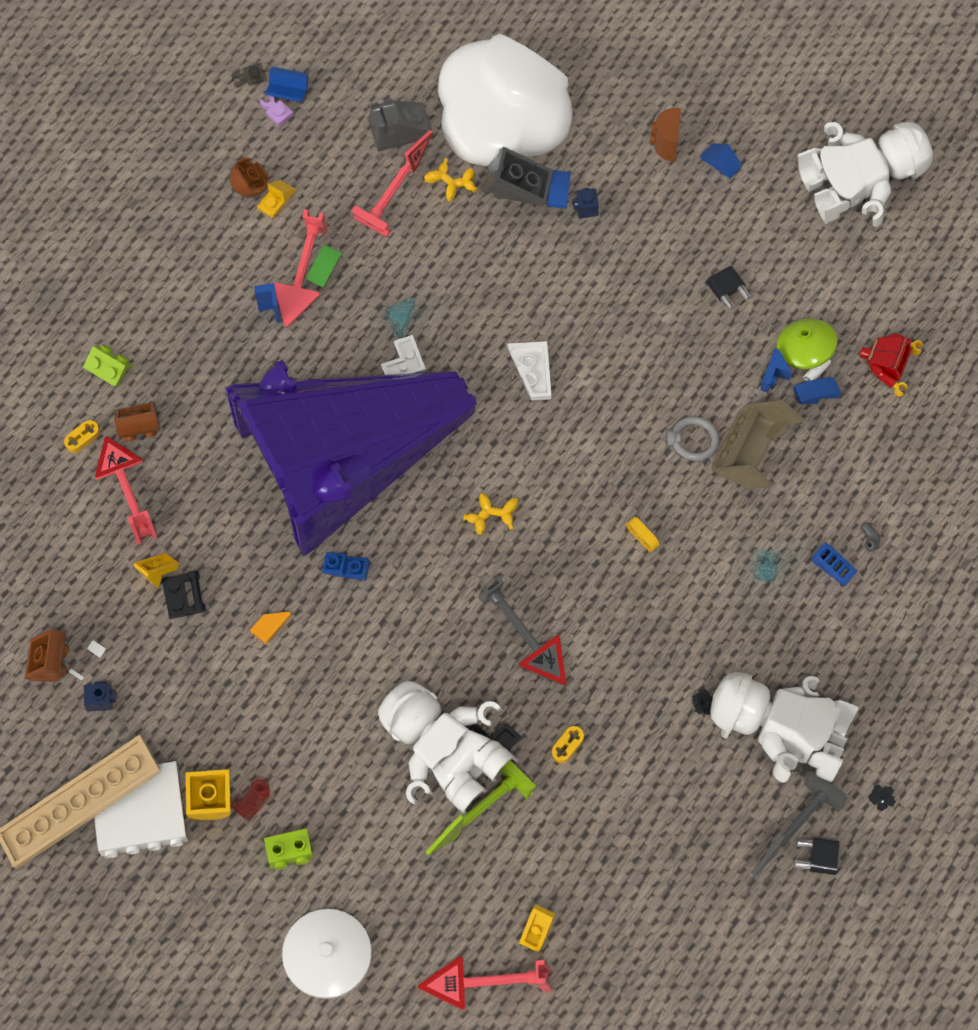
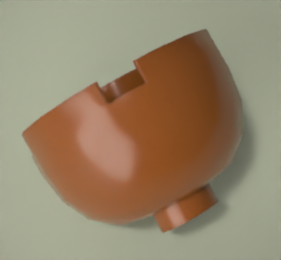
(248, 178)

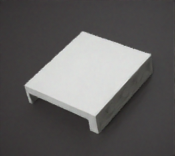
(145, 817)

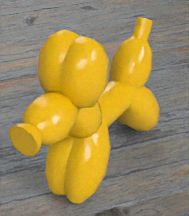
(453, 184)
(487, 510)

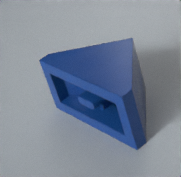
(722, 159)

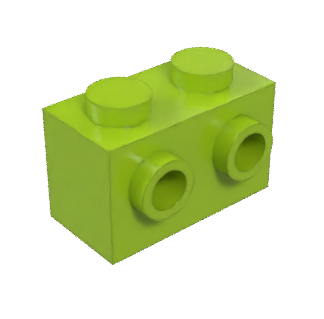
(288, 849)

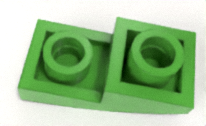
(323, 266)

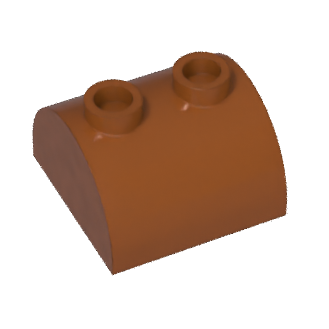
(665, 133)
(137, 421)
(46, 657)

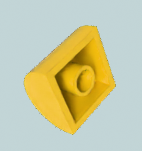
(208, 795)

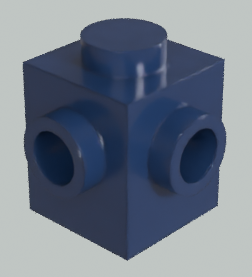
(586, 203)
(99, 696)

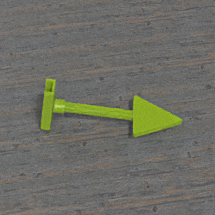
(513, 779)

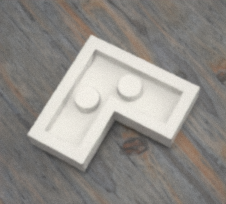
(408, 361)

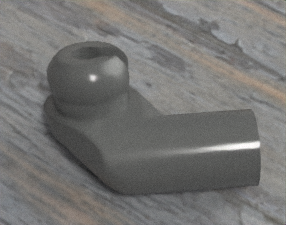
(873, 537)

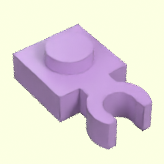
(277, 112)

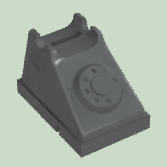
(397, 123)
(517, 178)

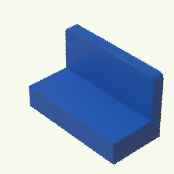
(287, 84)
(267, 299)

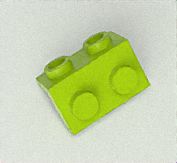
(107, 365)

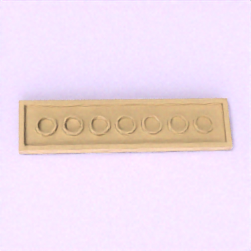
(78, 801)

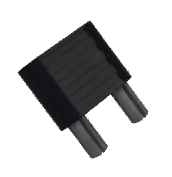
(727, 283)
(823, 855)

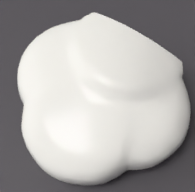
(502, 97)

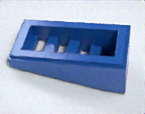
(823, 564)

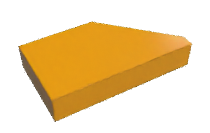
(269, 625)

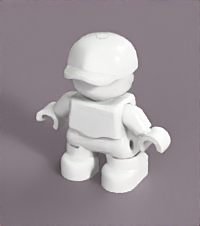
(862, 169)
(794, 725)
(443, 742)

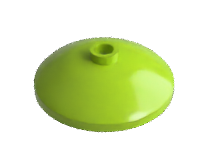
(807, 350)

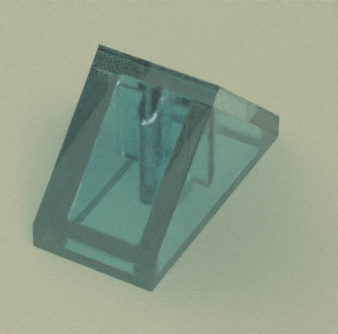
(400, 315)
(766, 566)

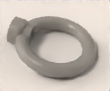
(673, 438)

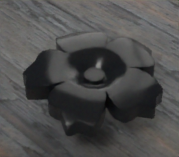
(703, 702)
(882, 797)

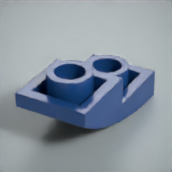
(559, 189)
(814, 390)
(343, 566)

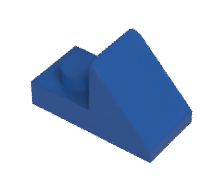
(776, 368)

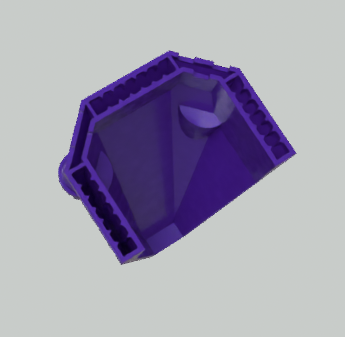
(344, 437)

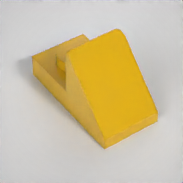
(276, 198)
(155, 567)
(537, 928)

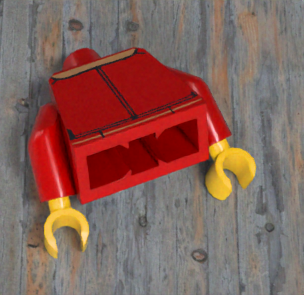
(889, 358)

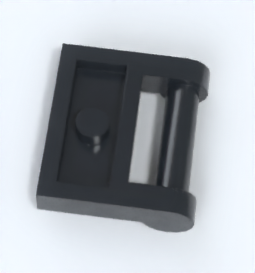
(176, 595)

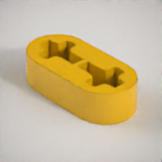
(81, 436)
(642, 534)
(571, 747)

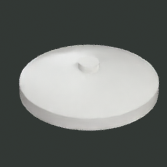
(327, 953)

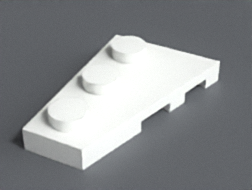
(533, 367)

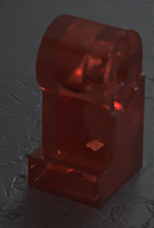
(253, 800)

